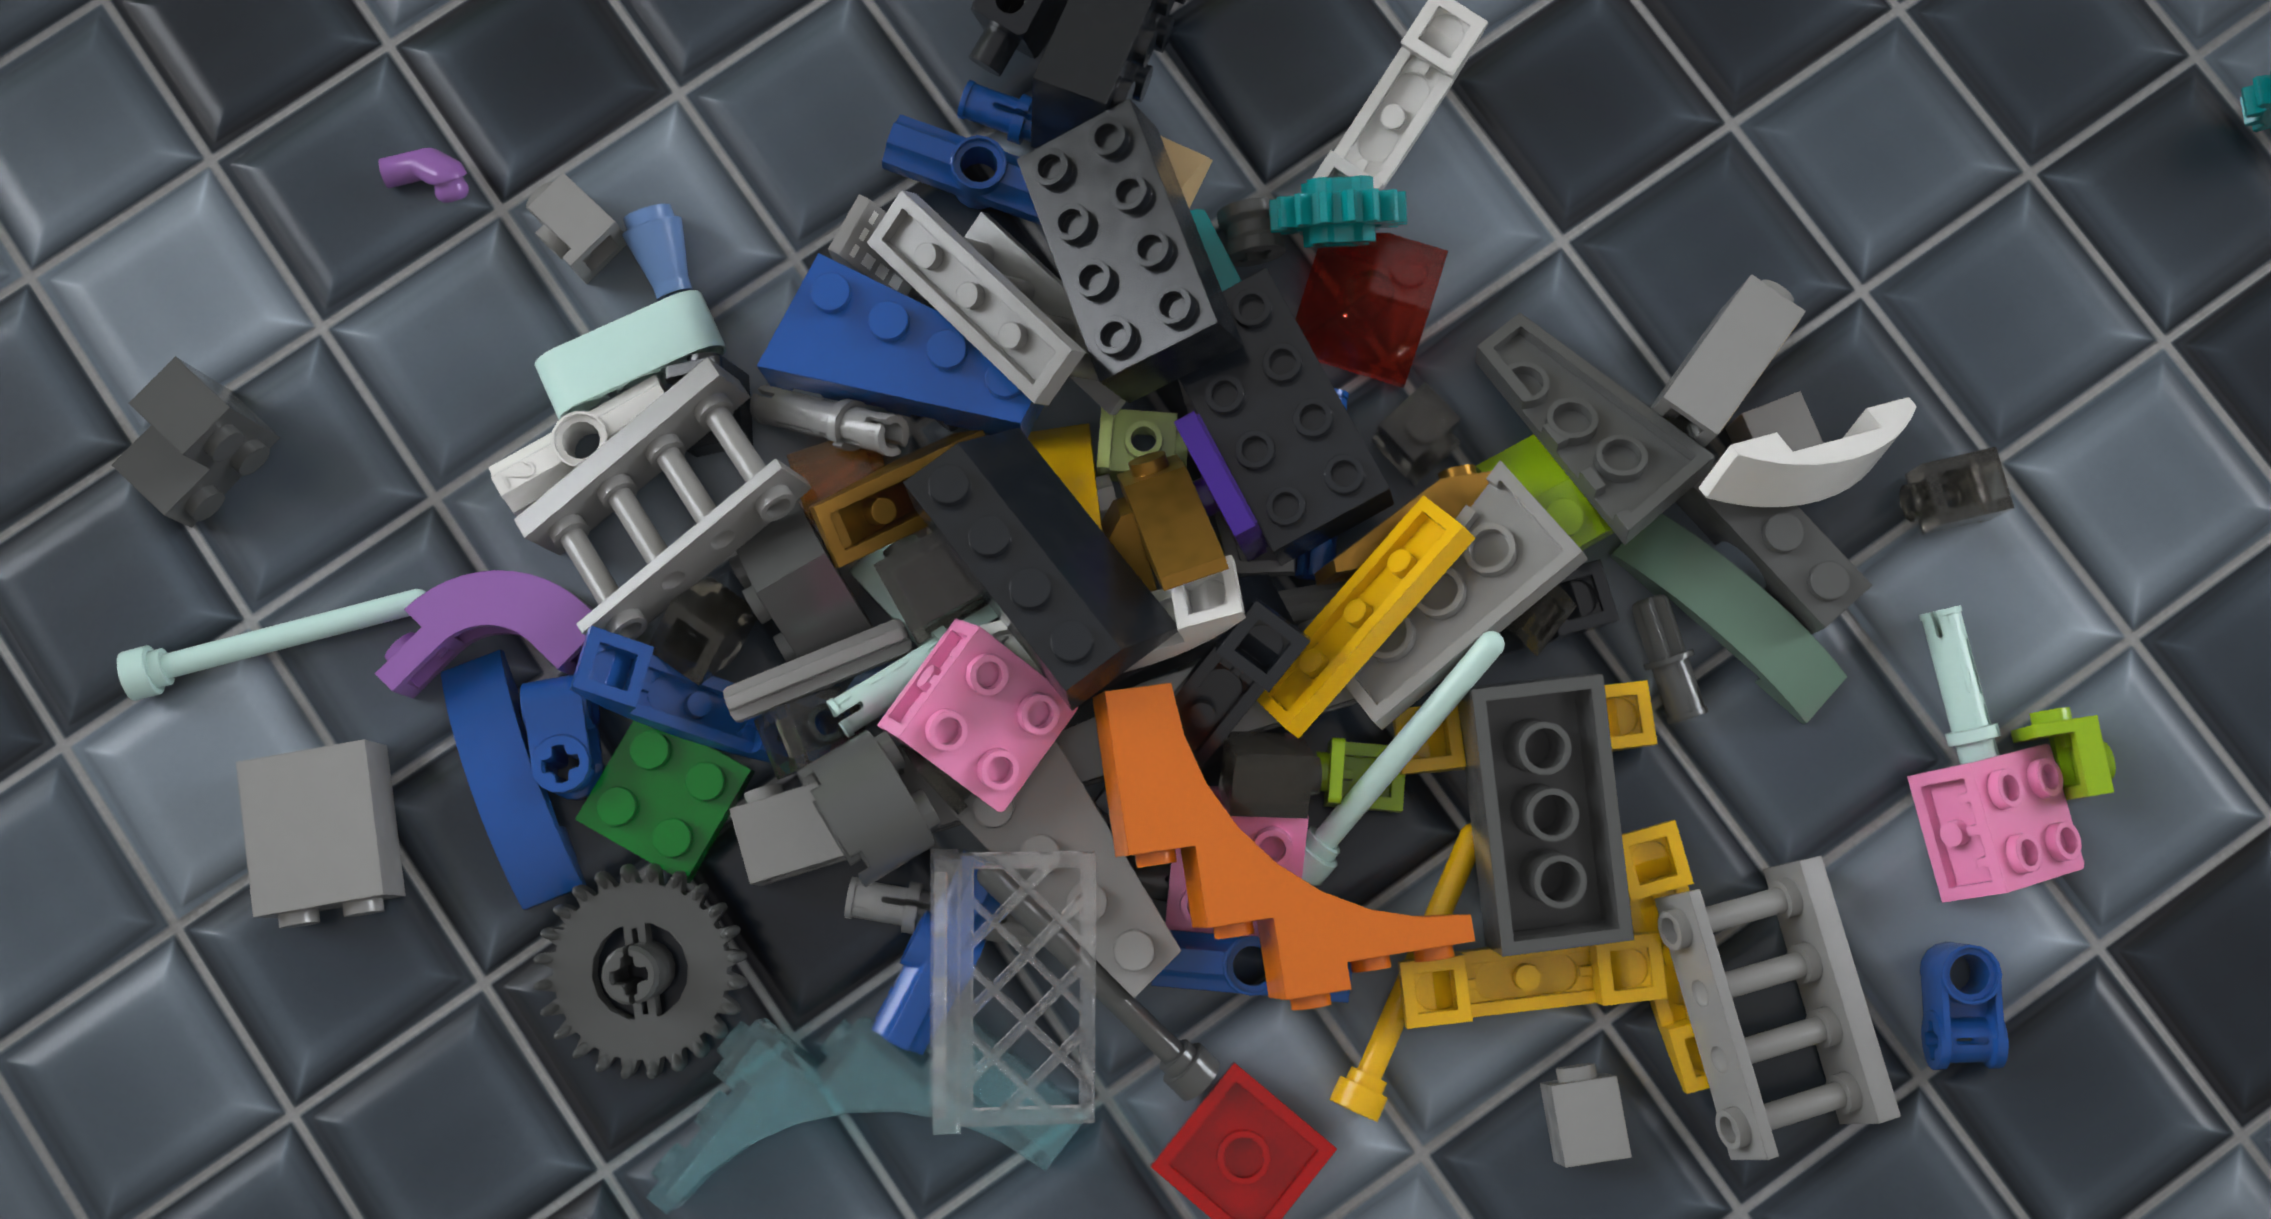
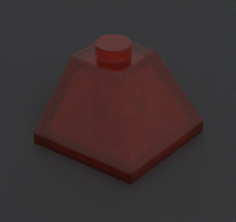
(1370, 305)

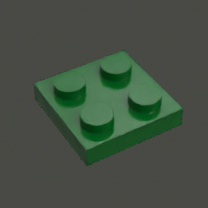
(665, 798)

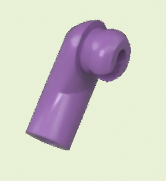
(427, 166)

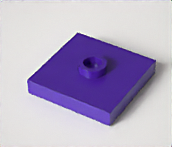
(1218, 487)

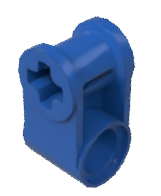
(559, 727)
(1962, 1013)

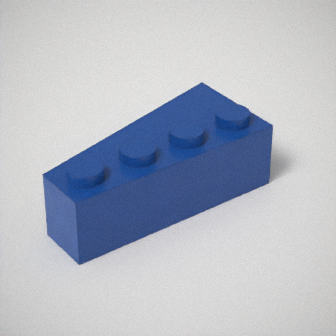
(889, 351)

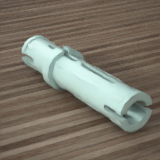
(1960, 686)
(881, 690)

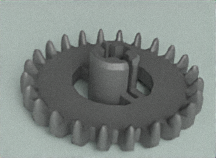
(649, 1033)

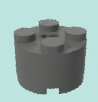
(870, 806)

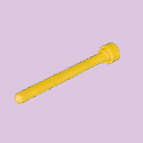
(1363, 1085)

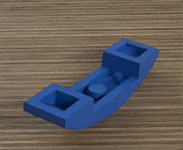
(644, 688)
(497, 765)

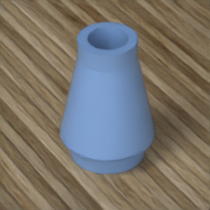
(659, 248)

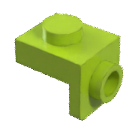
(2077, 749)
(1345, 765)

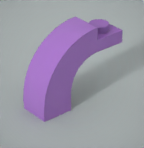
(482, 607)

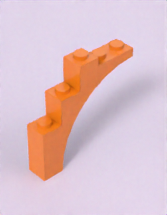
(1304, 934)

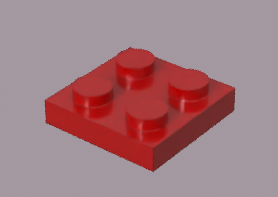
(1243, 1152)

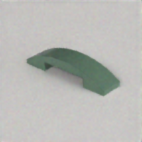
(1735, 613)

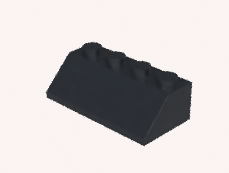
(1040, 562)

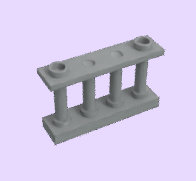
(993, 297)
(630, 460)
(1830, 992)

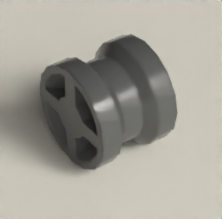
(1249, 232)

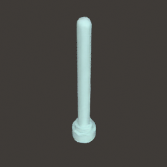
(147, 671)
(1323, 841)

